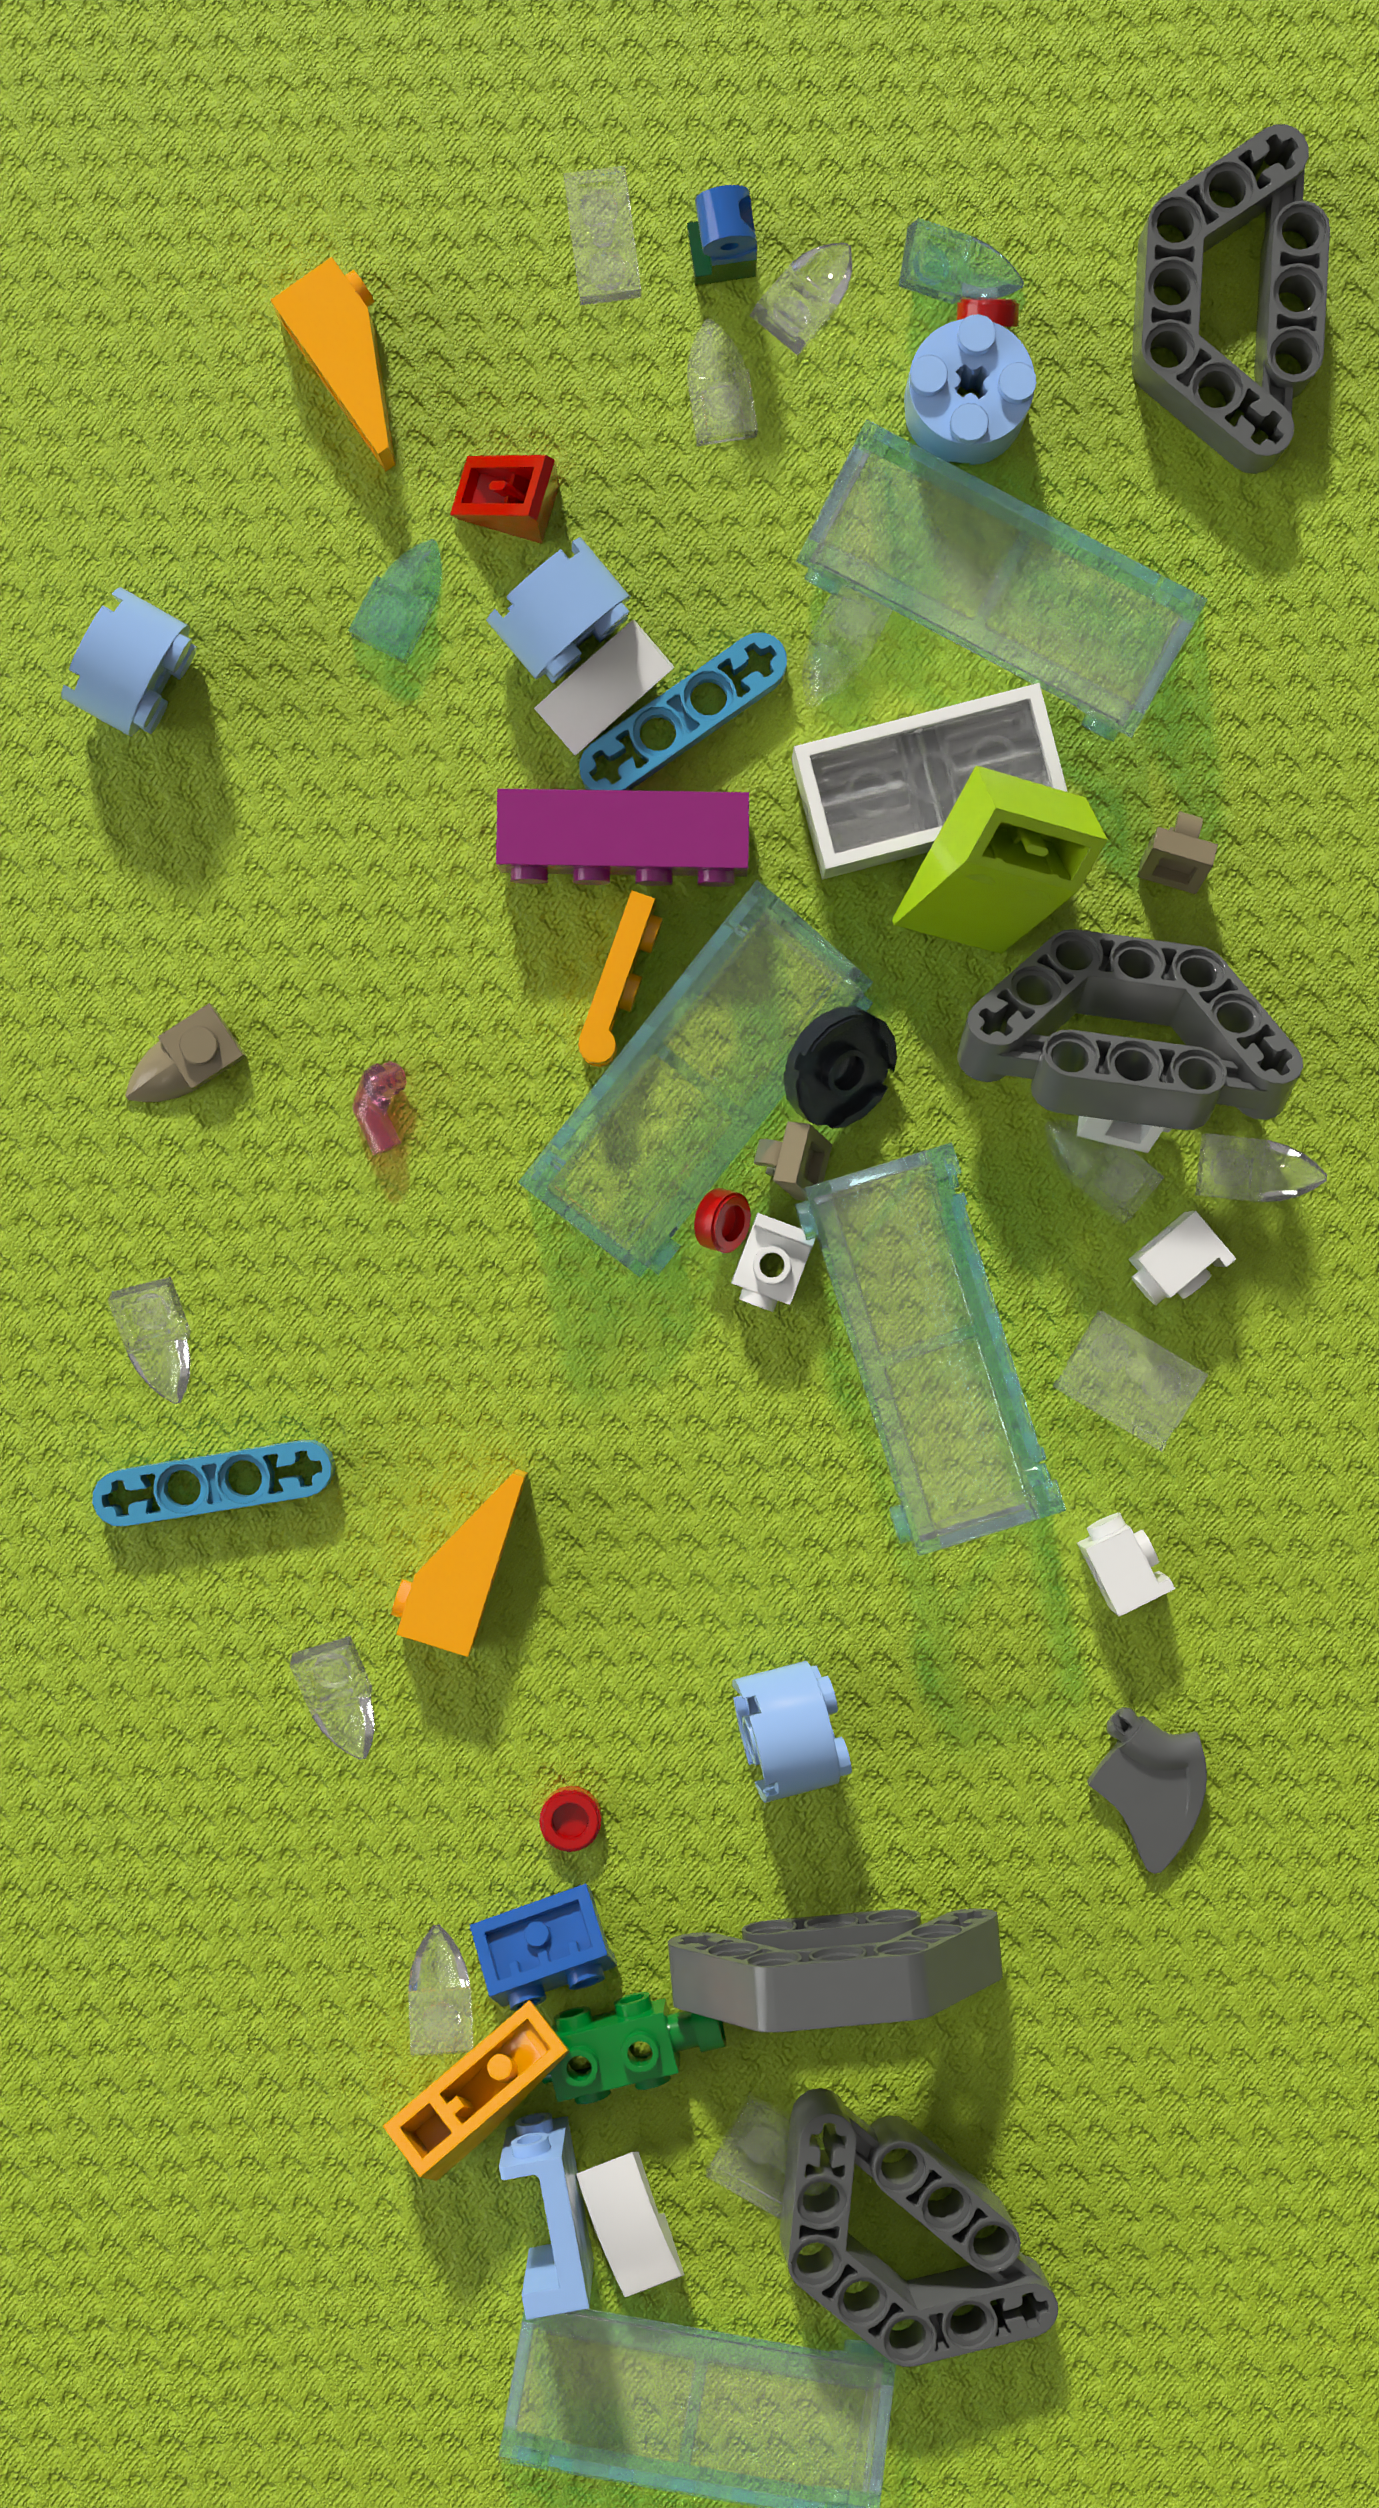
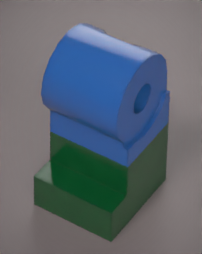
(723, 237)

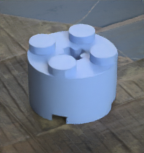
(969, 356)
(560, 610)
(128, 662)
(789, 1730)

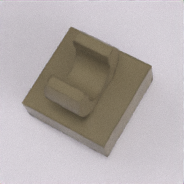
(1178, 856)
(797, 1160)

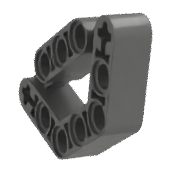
(1278, 330)
(1231, 1042)
(836, 1969)
(996, 2264)

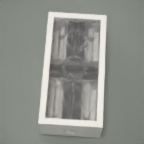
(893, 784)

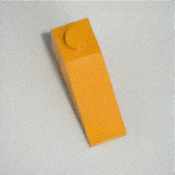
(336, 335)
(454, 1585)
(476, 2093)

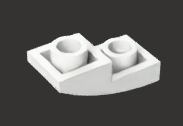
(604, 687)
(629, 2224)

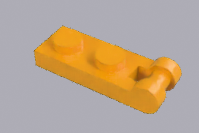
(618, 984)

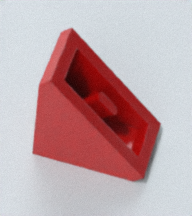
(508, 494)

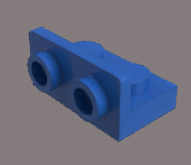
(543, 1948)

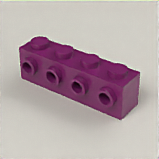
(622, 834)

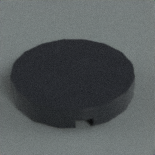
(839, 1067)

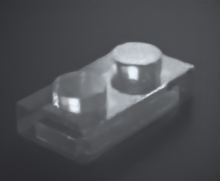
(602, 235)

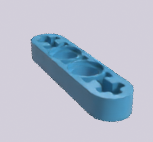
(678, 710)
(215, 1487)

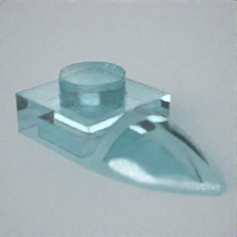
(954, 265)
(400, 602)

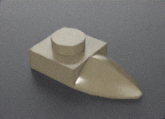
(185, 1058)

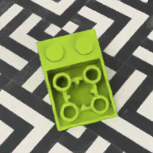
(1002, 862)

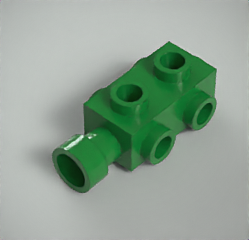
(606, 2044)

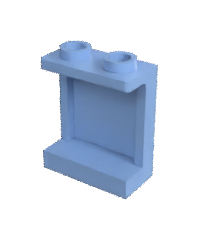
(560, 2272)

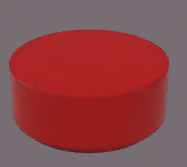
(1000, 311)
(722, 1220)
(570, 1818)

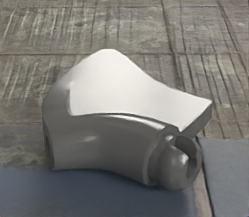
(1153, 1783)

